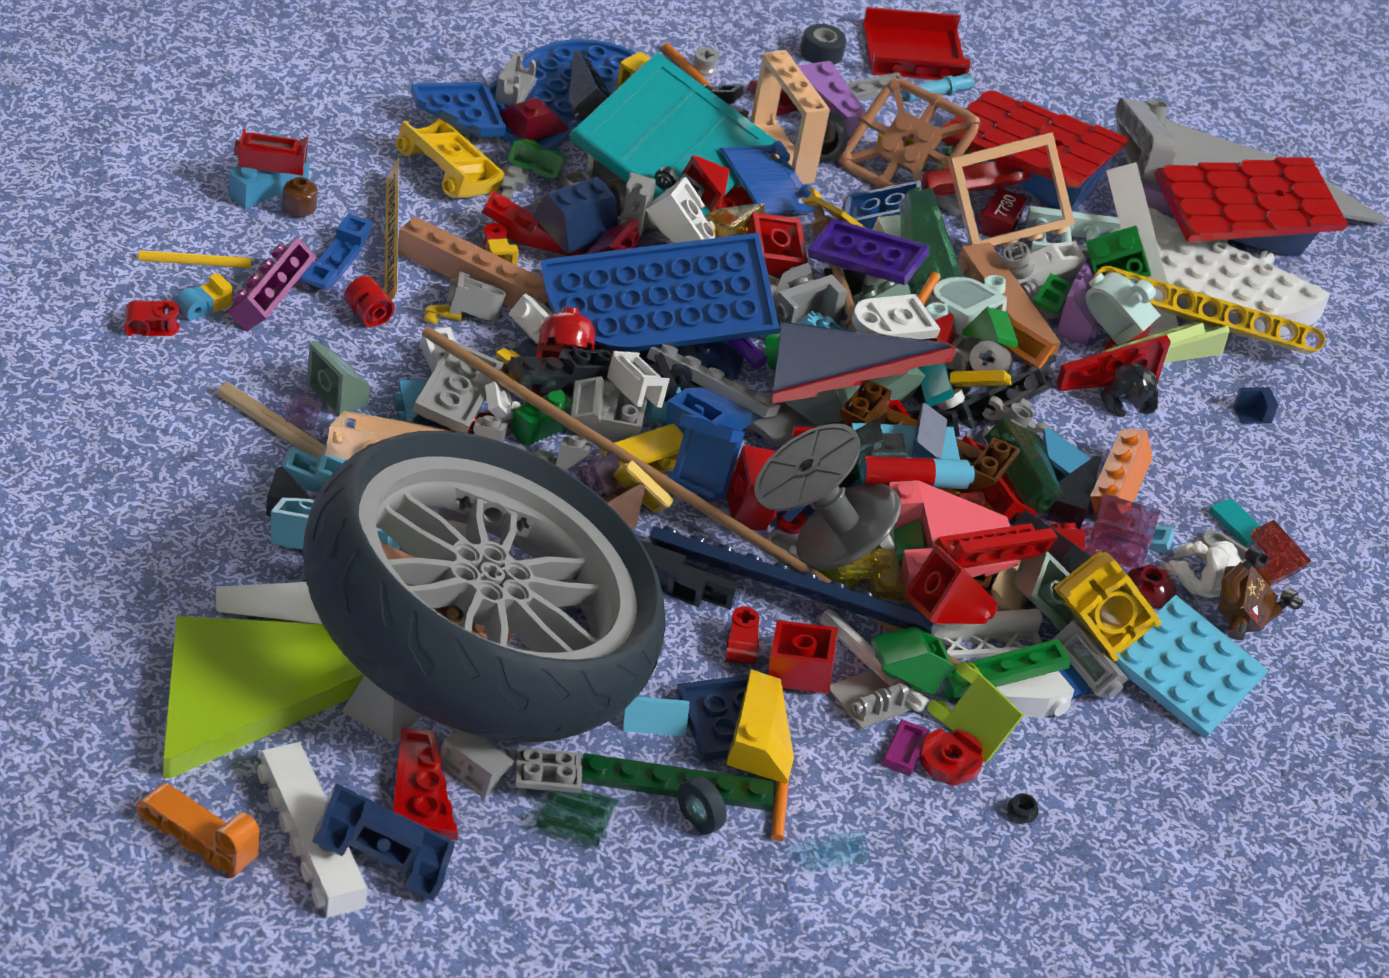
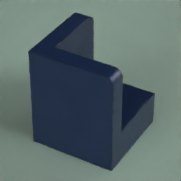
(1255, 405)

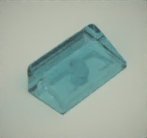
(835, 851)

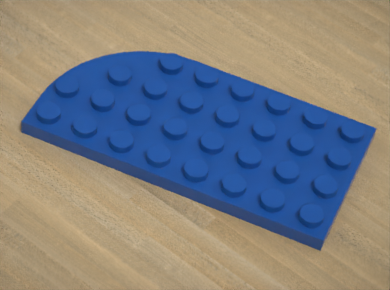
(554, 79)
(667, 292)

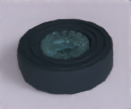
(702, 805)

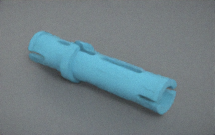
(948, 85)

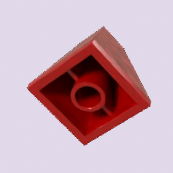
(949, 593)

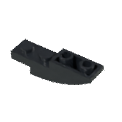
(560, 373)
(690, 583)

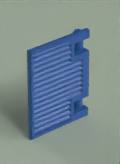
(768, 179)

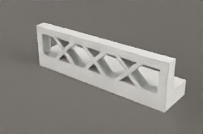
(1002, 626)

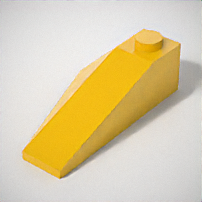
(762, 730)

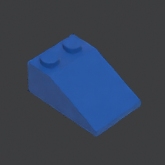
(876, 203)

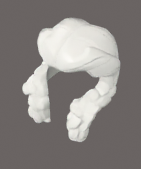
(1215, 558)

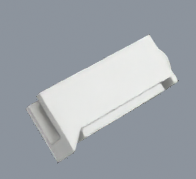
(637, 378)

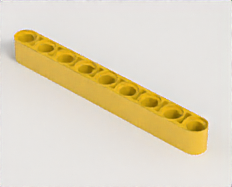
(1221, 310)

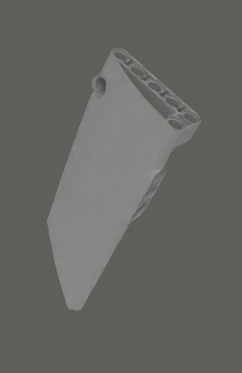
(1162, 142)

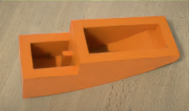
(1030, 345)

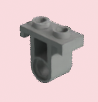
(474, 297)

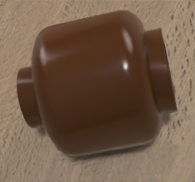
(299, 197)

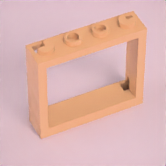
(780, 71)
(1031, 233)
(369, 429)

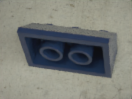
(578, 214)

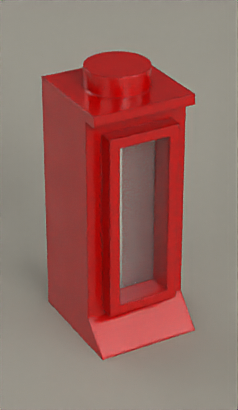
(271, 153)

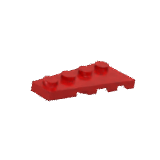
(1100, 368)
(421, 785)

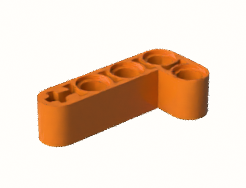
(222, 843)

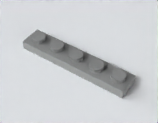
(715, 381)

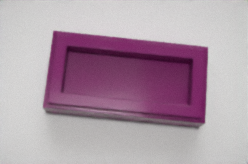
(905, 747)

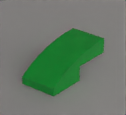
(1053, 293)

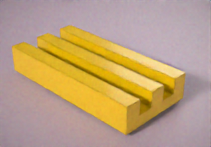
(980, 378)
(654, 496)

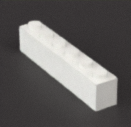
(301, 803)

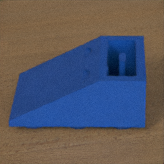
(709, 406)

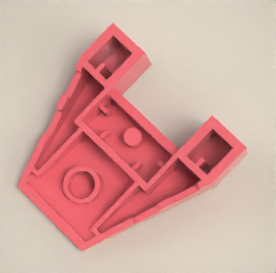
(942, 516)

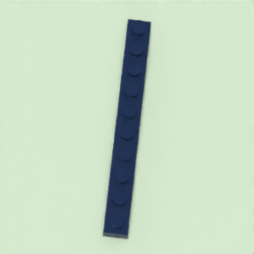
(782, 577)

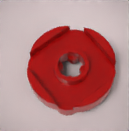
(947, 769)

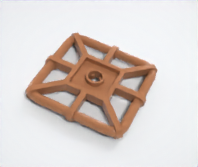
(904, 127)

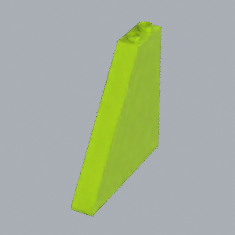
(246, 682)

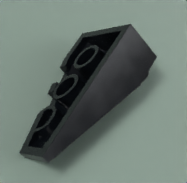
(586, 87)

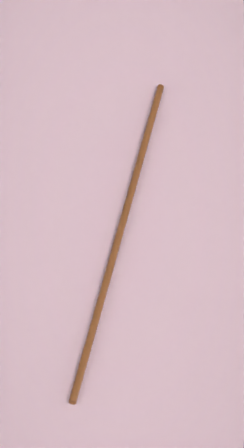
(625, 457)

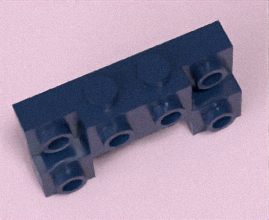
(386, 836)

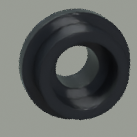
(1018, 803)

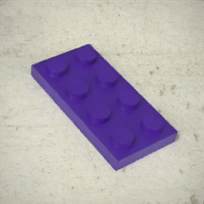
(868, 251)

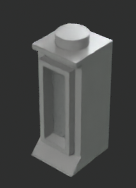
(1091, 660)

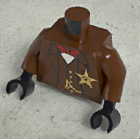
(1248, 599)

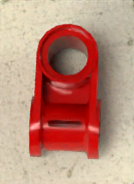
(149, 318)
(743, 636)

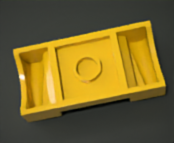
(465, 167)

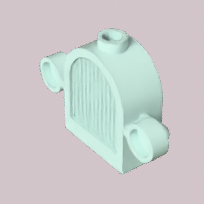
(967, 298)
(1121, 305)

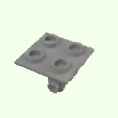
(870, 698)

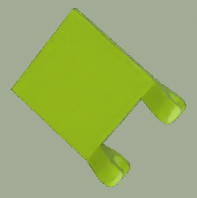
(980, 712)

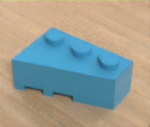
(254, 186)

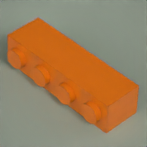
(1124, 467)

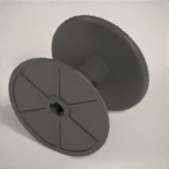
(844, 521)

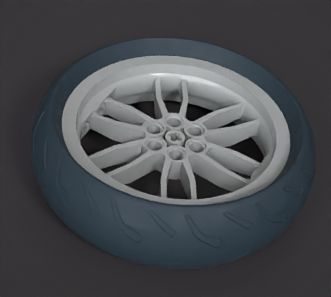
(443, 668)

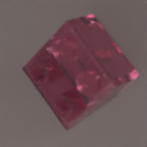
(1123, 530)

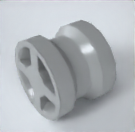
(705, 61)

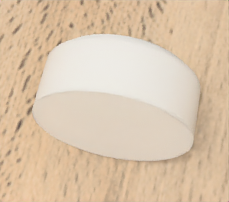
(959, 398)

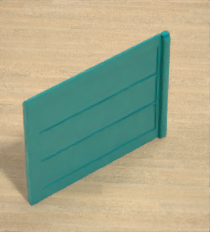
(662, 122)

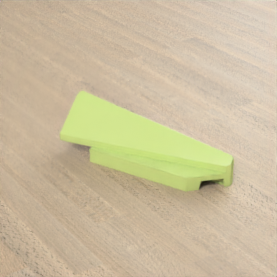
(1190, 341)

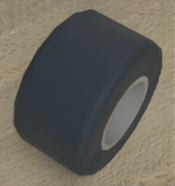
(823, 43)

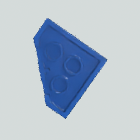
(461, 104)

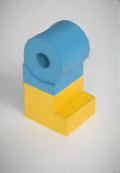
(205, 298)

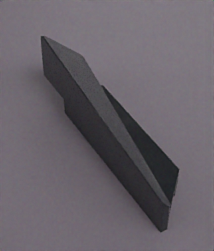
(1025, 384)

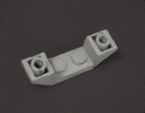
(570, 450)

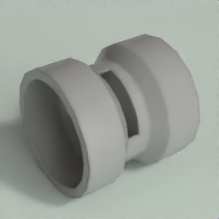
(1019, 260)

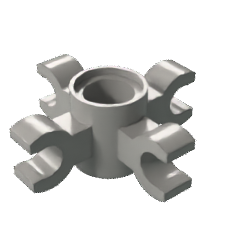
(1018, 413)

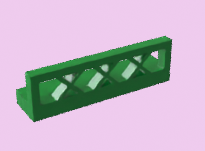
(1012, 667)

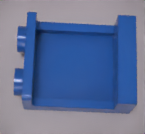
(706, 457)

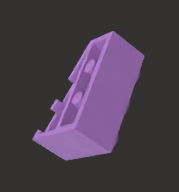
(834, 92)

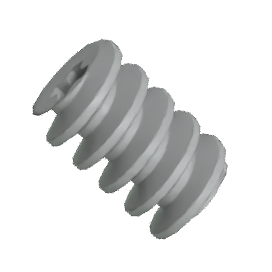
(983, 350)

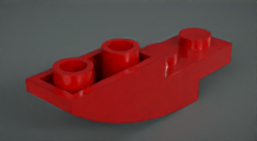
(521, 224)

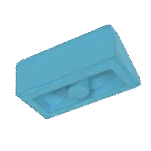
(656, 716)

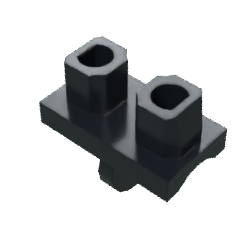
(679, 375)

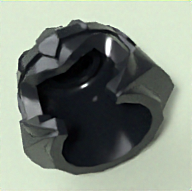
(835, 138)
(1136, 383)

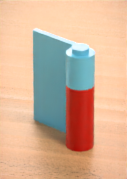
(940, 473)

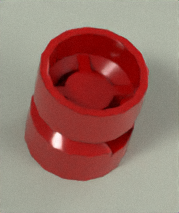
(369, 301)

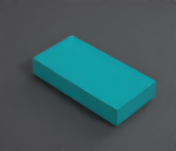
(936, 384)
(1235, 520)

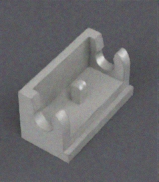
(515, 81)
(638, 197)
(475, 762)

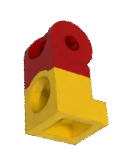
(496, 242)

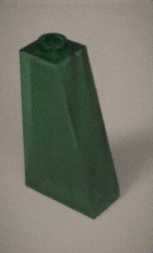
(924, 224)
(1031, 469)

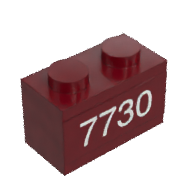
(1001, 213)

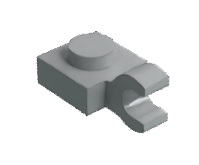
(514, 180)

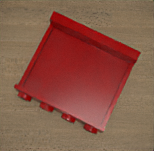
(914, 43)

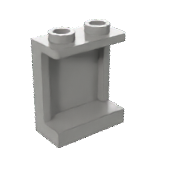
(820, 295)

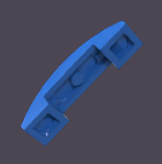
(340, 254)

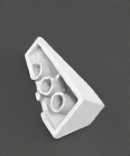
(680, 215)

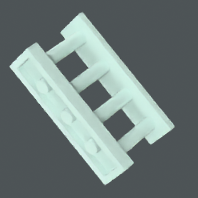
(1086, 226)

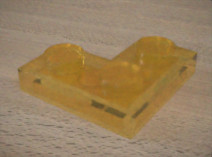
(882, 571)

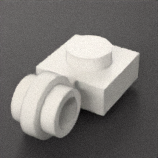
(500, 402)

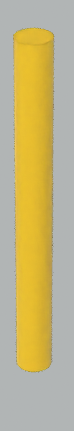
(195, 259)

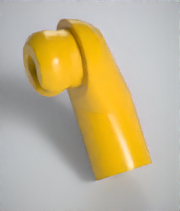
(433, 312)

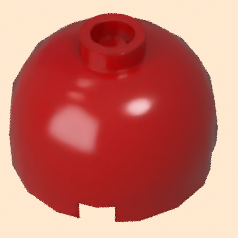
(568, 330)

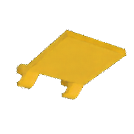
(816, 200)

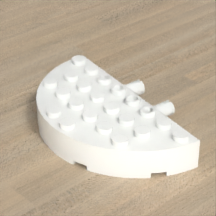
(1235, 277)

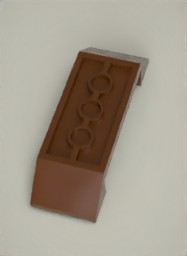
(873, 401)

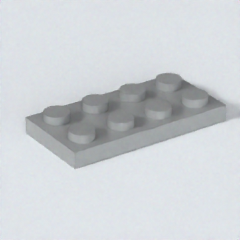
(455, 391)

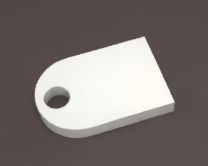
(895, 317)

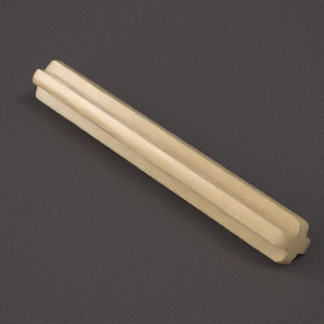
(271, 420)

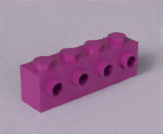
(271, 284)

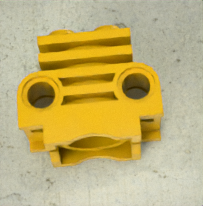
(1107, 603)

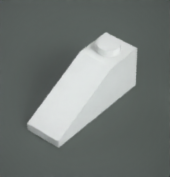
(1040, 695)

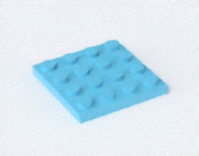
(1191, 667)

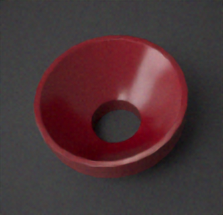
(1157, 592)

